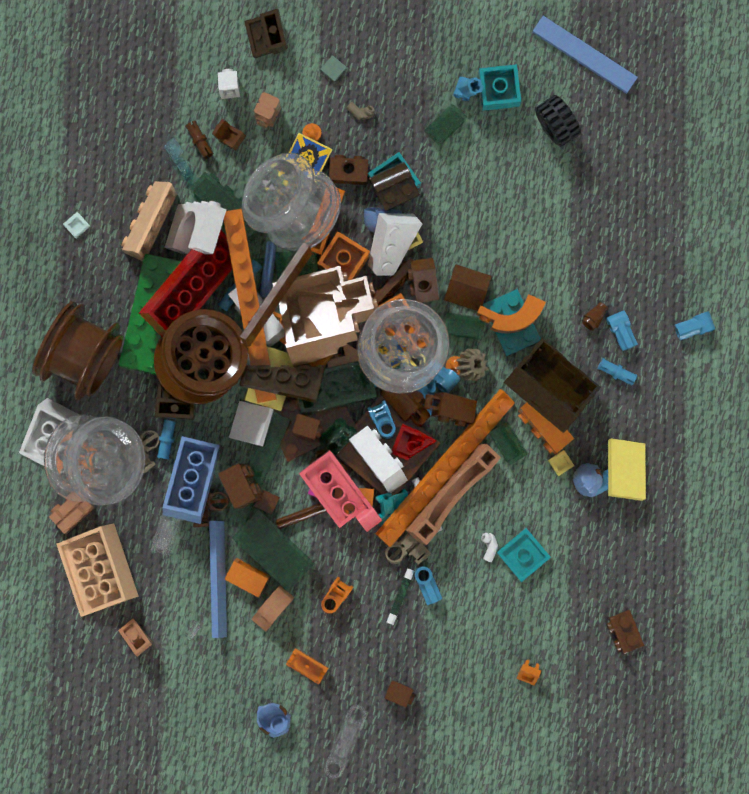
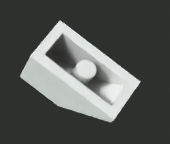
(228, 84)

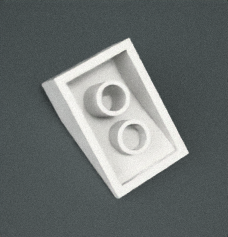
(45, 420)

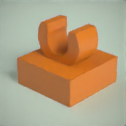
(529, 674)

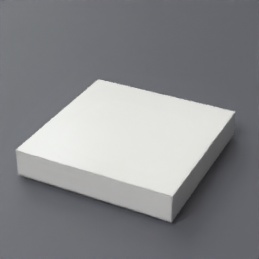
(251, 423)

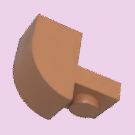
(272, 608)

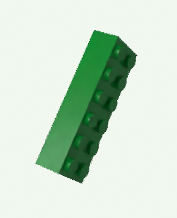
(140, 335)

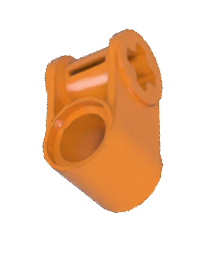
(336, 594)

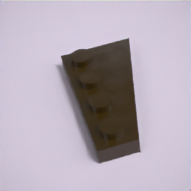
(288, 381)

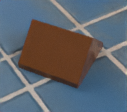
(467, 287)

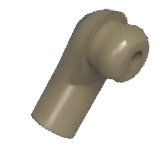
(361, 113)

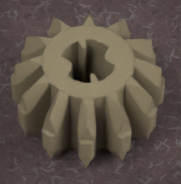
(472, 364)

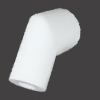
(491, 544)

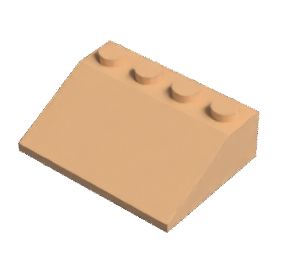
(150, 220)
(97, 569)

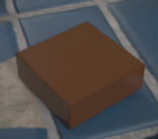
(268, 502)

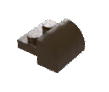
(266, 34)
(394, 186)
(172, 408)

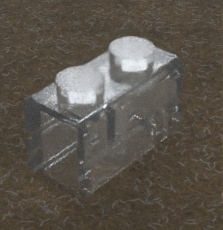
(166, 535)

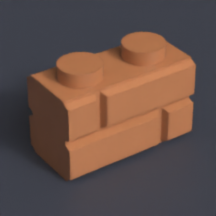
(267, 110)
(70, 514)

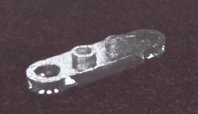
(345, 741)

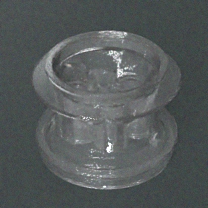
(291, 202)
(426, 326)
(108, 465)

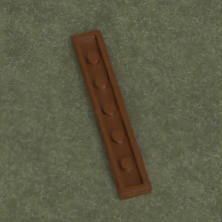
(276, 294)

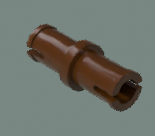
(199, 140)

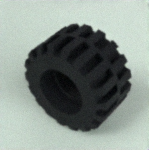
(558, 120)

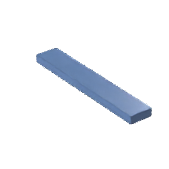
(584, 54)
(218, 581)

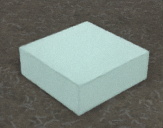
(76, 225)

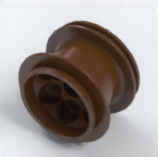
(78, 351)
(186, 384)

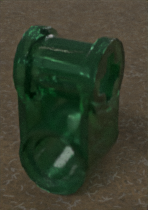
(336, 437)

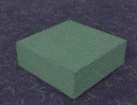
(333, 68)

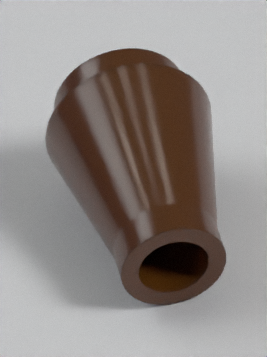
(594, 317)

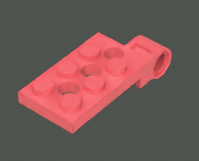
(351, 494)

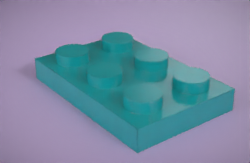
(508, 305)

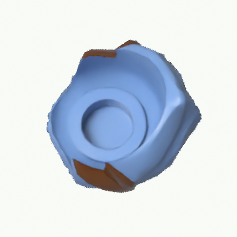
(587, 479)
(273, 719)

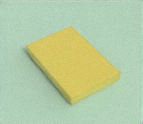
(277, 359)
(626, 469)

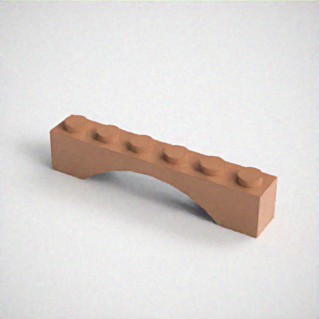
(434, 514)

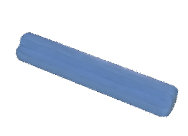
(268, 269)

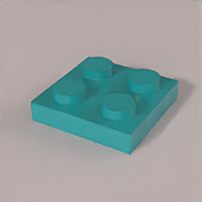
(523, 554)

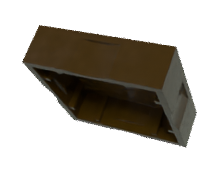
(552, 385)

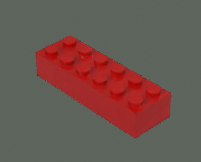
(188, 285)

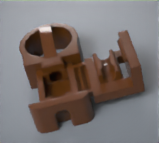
(209, 505)

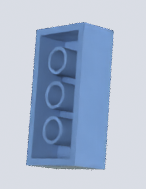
(191, 480)

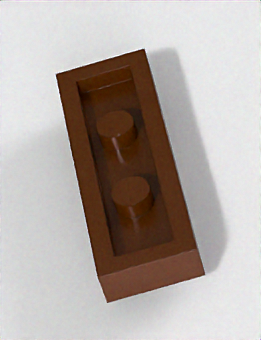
(393, 283)

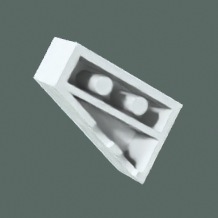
(379, 458)

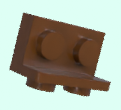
(625, 632)

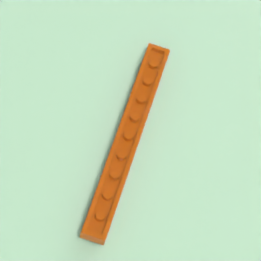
(246, 289)
(445, 468)

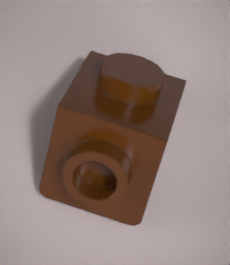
(228, 135)

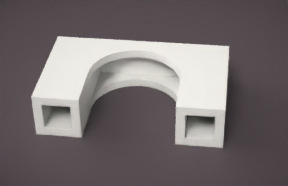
(196, 227)

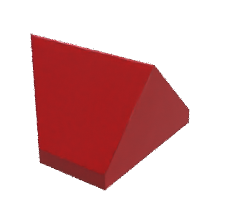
(410, 442)

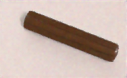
(300, 515)

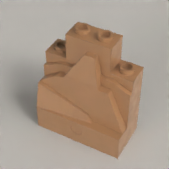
(324, 313)

